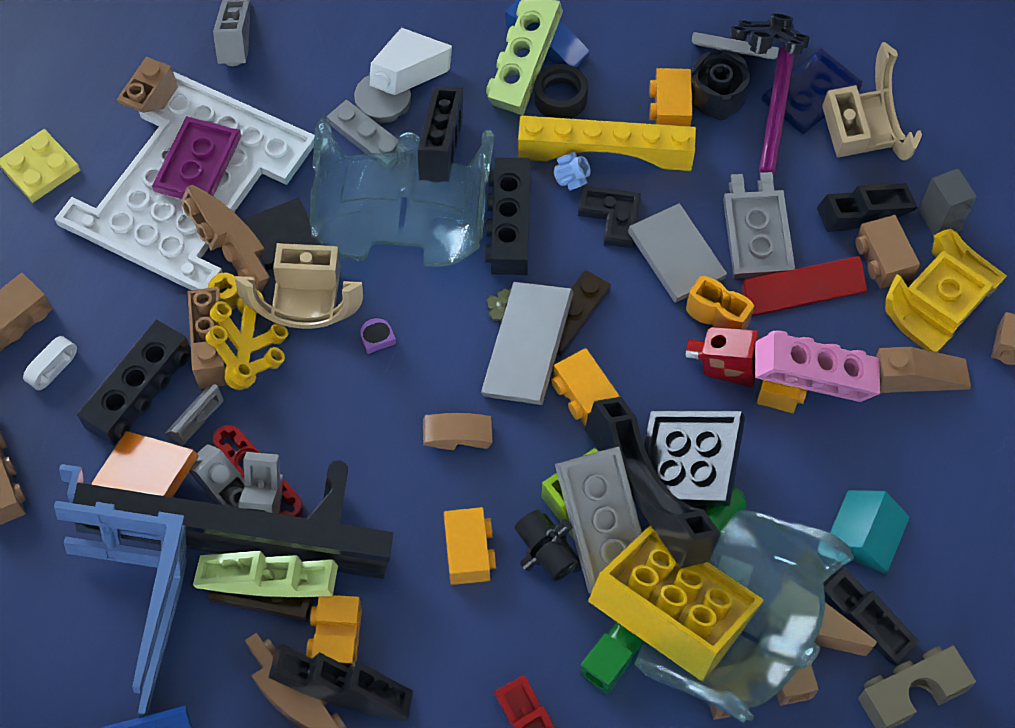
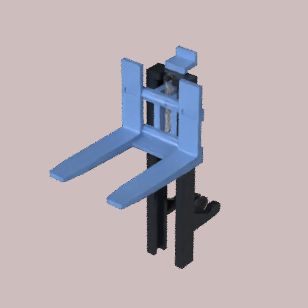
(209, 528)

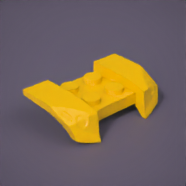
(942, 293)

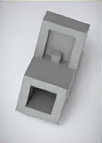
(262, 483)

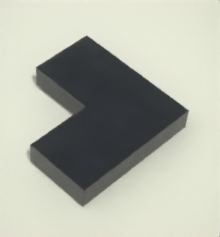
(615, 206)

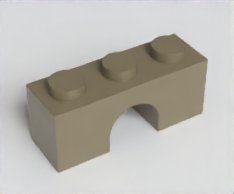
(940, 673)

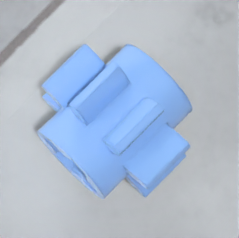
(572, 171)

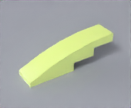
(265, 576)

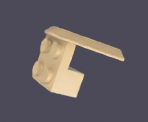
(868, 119)
(304, 288)

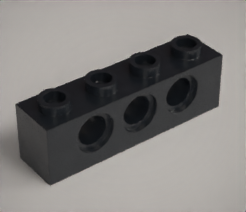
(440, 134)
(509, 257)
(136, 366)

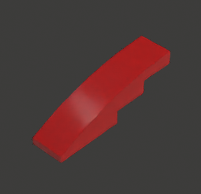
(522, 705)

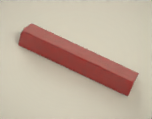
(805, 285)

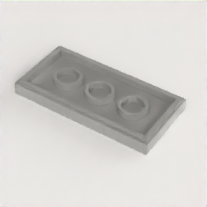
(527, 343)
(598, 508)

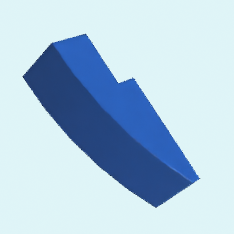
(564, 46)

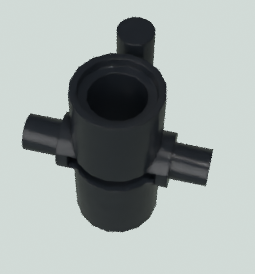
(547, 545)

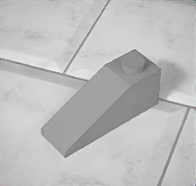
(232, 32)

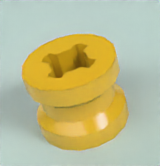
(227, 281)

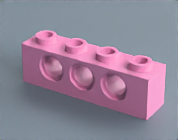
(817, 366)

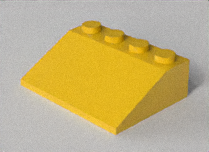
(679, 611)

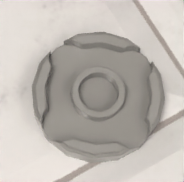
(380, 105)

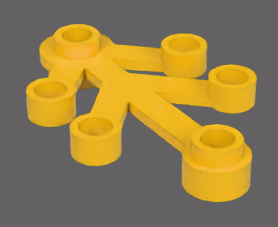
(239, 372)

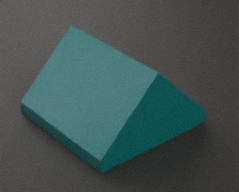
(871, 527)

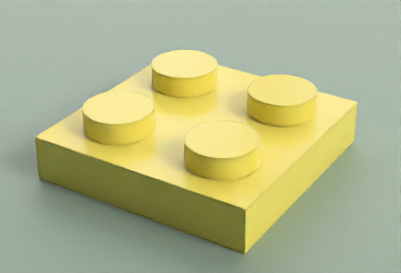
(38, 165)

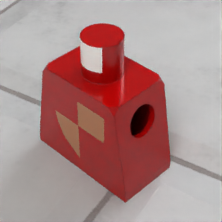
(726, 354)

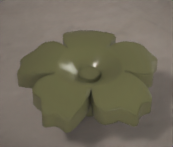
(498, 304)

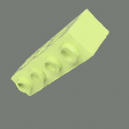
(516, 96)

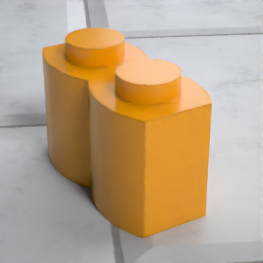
(714, 305)

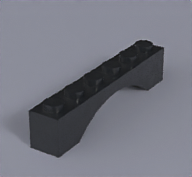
(682, 528)

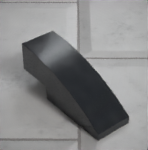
(865, 205)

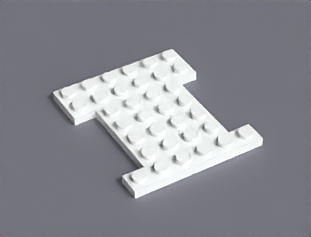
(152, 225)

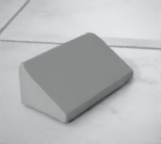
(195, 415)

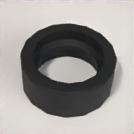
(561, 74)

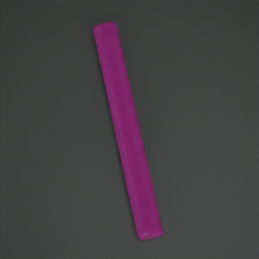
(776, 112)

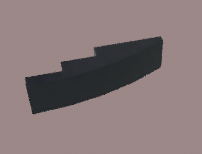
(869, 614)
(343, 686)

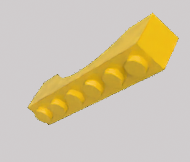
(662, 145)

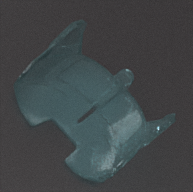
(361, 195)
(788, 571)

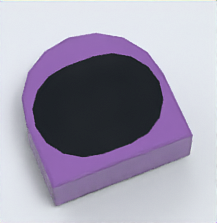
(377, 335)

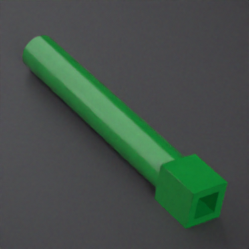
(616, 649)

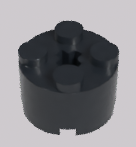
(719, 84)

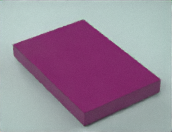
(197, 158)

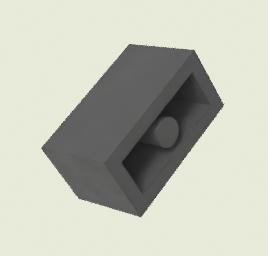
(947, 202)

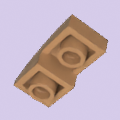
(451, 429)

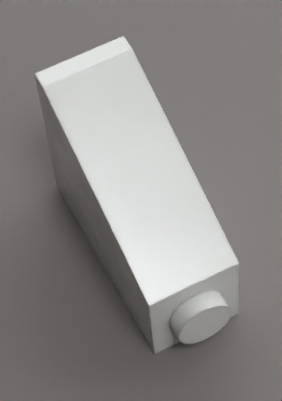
(408, 62)

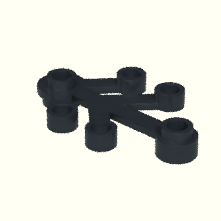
(764, 32)

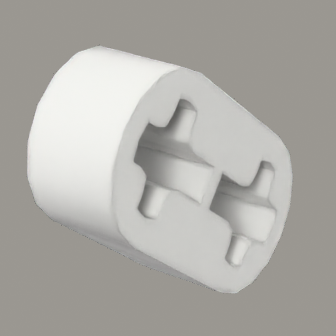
(50, 363)

